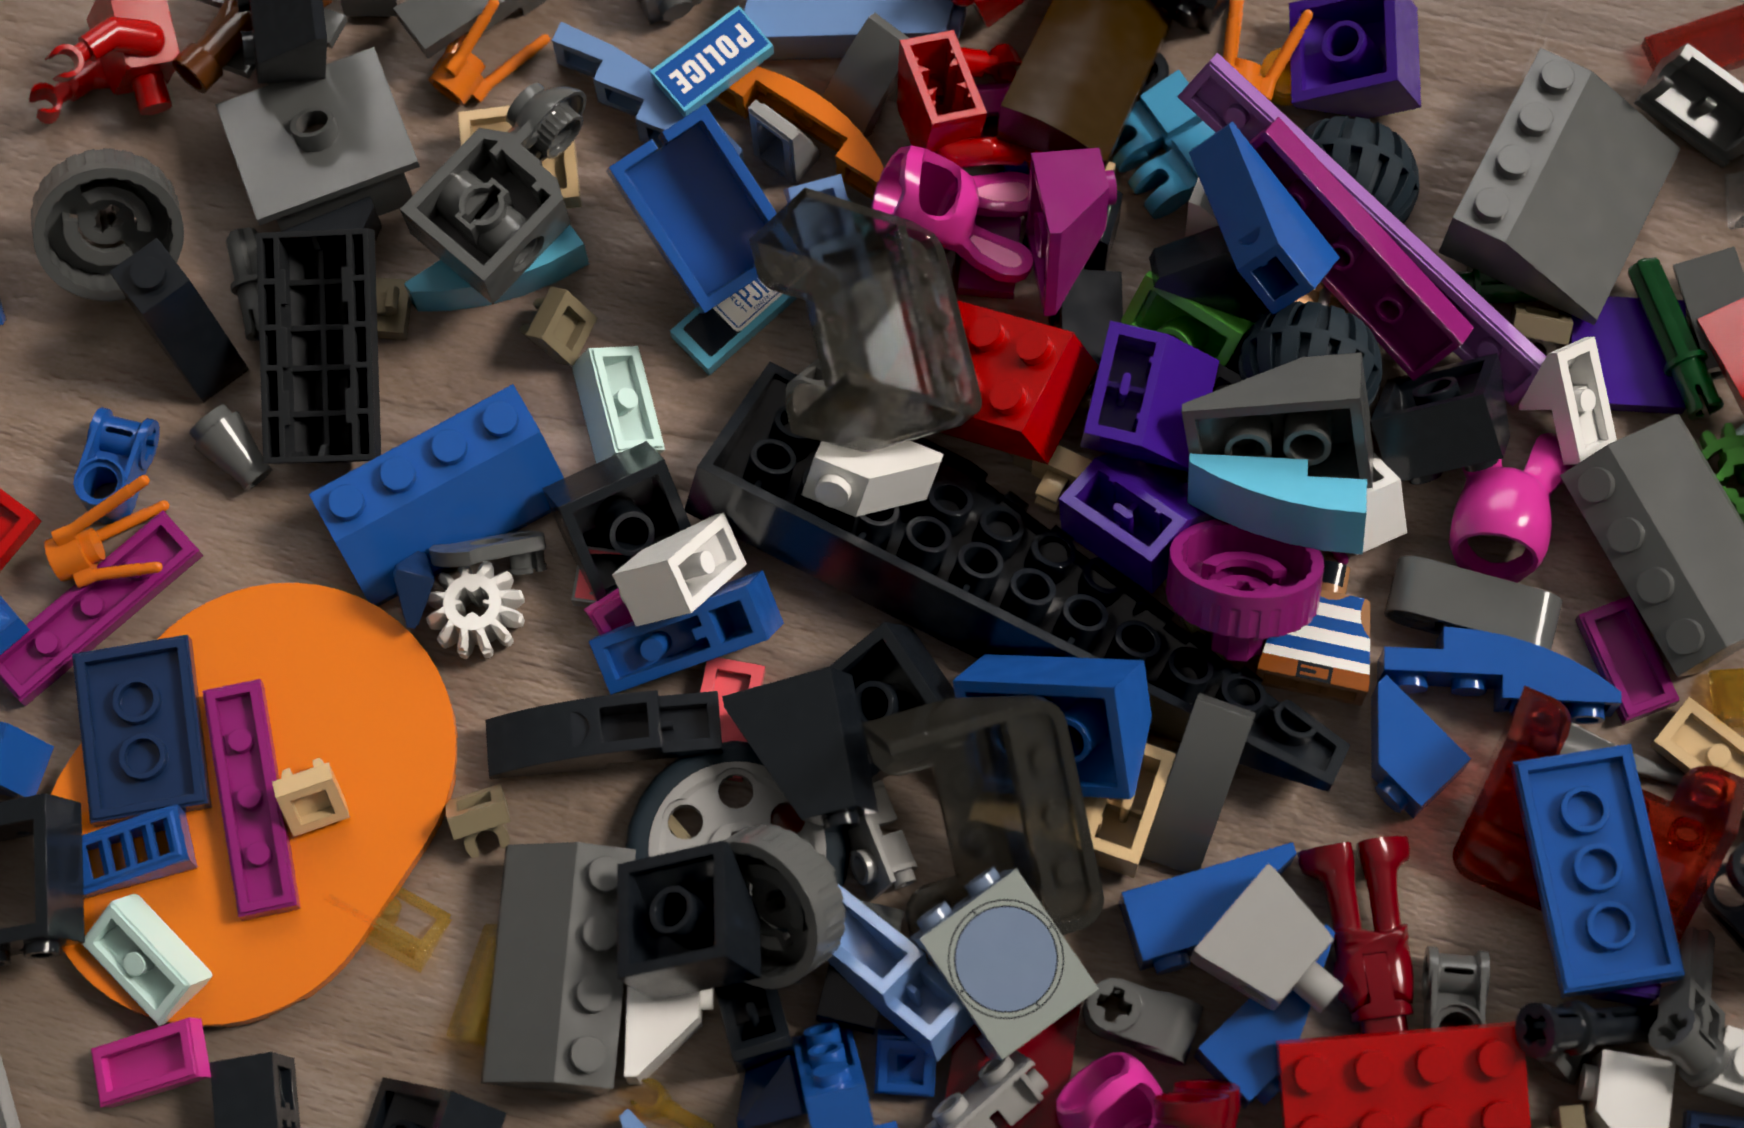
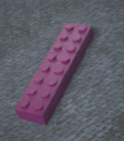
(1373, 273)

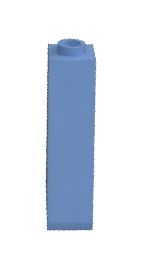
(829, 26)

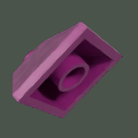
(1065, 217)

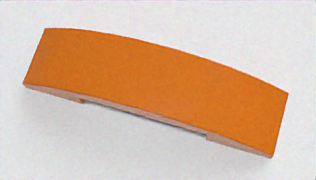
(813, 115)

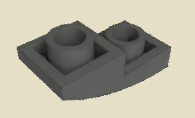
(867, 74)

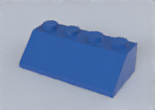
(445, 486)

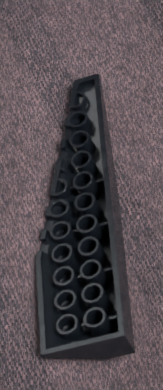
(986, 579)

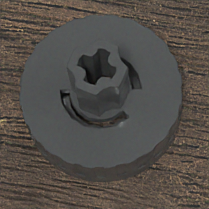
(106, 194)
(792, 891)

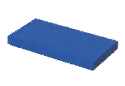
(1597, 871)

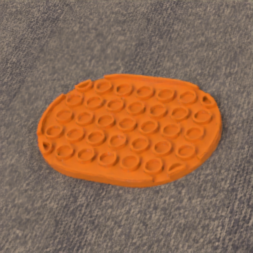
(339, 689)

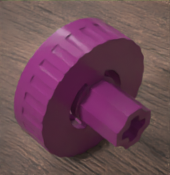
(1242, 586)

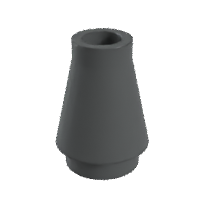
(230, 446)

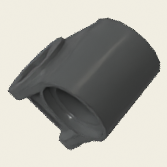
(1455, 988)
(1154, 1024)

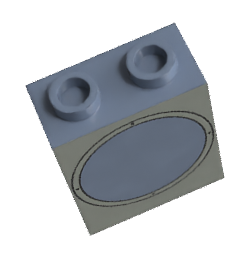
(1004, 960)

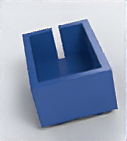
(696, 206)

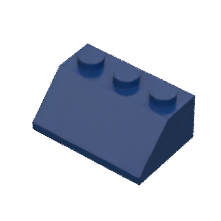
(1102, 703)

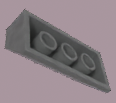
(1669, 540)
(556, 970)

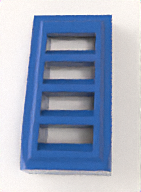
(179, 860)

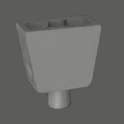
(1269, 946)

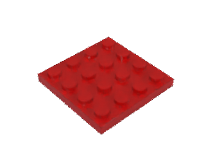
(1406, 1079)

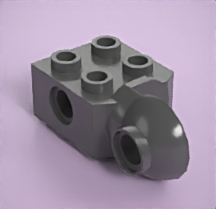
(493, 199)

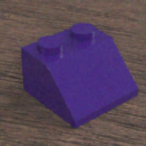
(1356, 57)

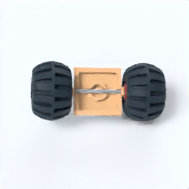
(1318, 320)

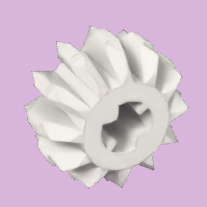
(470, 629)

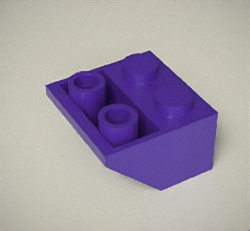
(1141, 395)
(1129, 515)

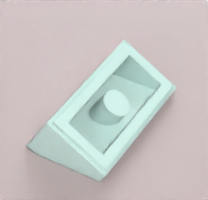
(616, 400)
(146, 957)

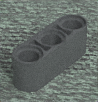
(1438, 595)

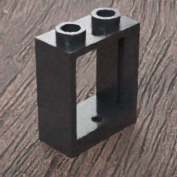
(57, 871)

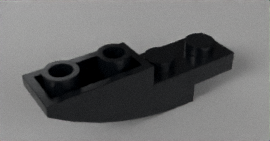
(602, 731)

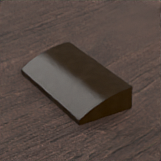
(1083, 75)

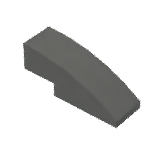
(1198, 784)

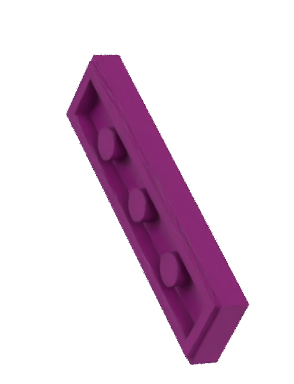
(92, 613)
(250, 813)

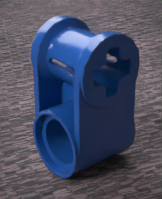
(115, 453)

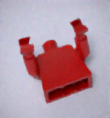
(123, 51)
(943, 103)

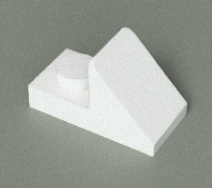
(1575, 391)

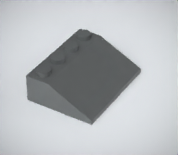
(1561, 189)

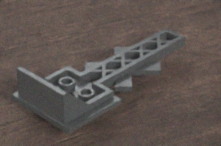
(309, 174)

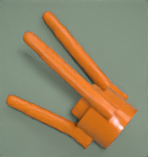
(1250, 69)
(459, 71)
(77, 551)

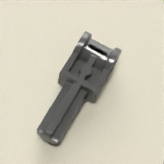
(1688, 1019)

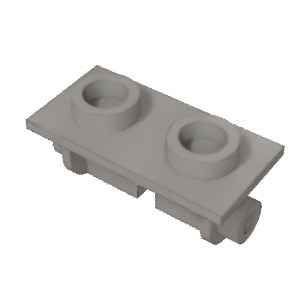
(880, 858)
(1000, 1088)

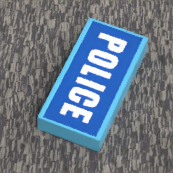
(712, 61)

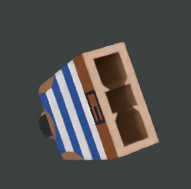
(1329, 653)

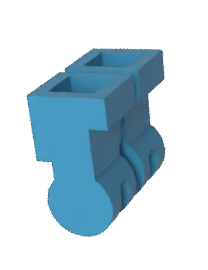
(1164, 123)

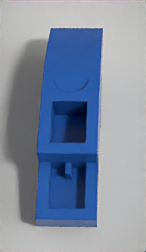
(1484, 660)

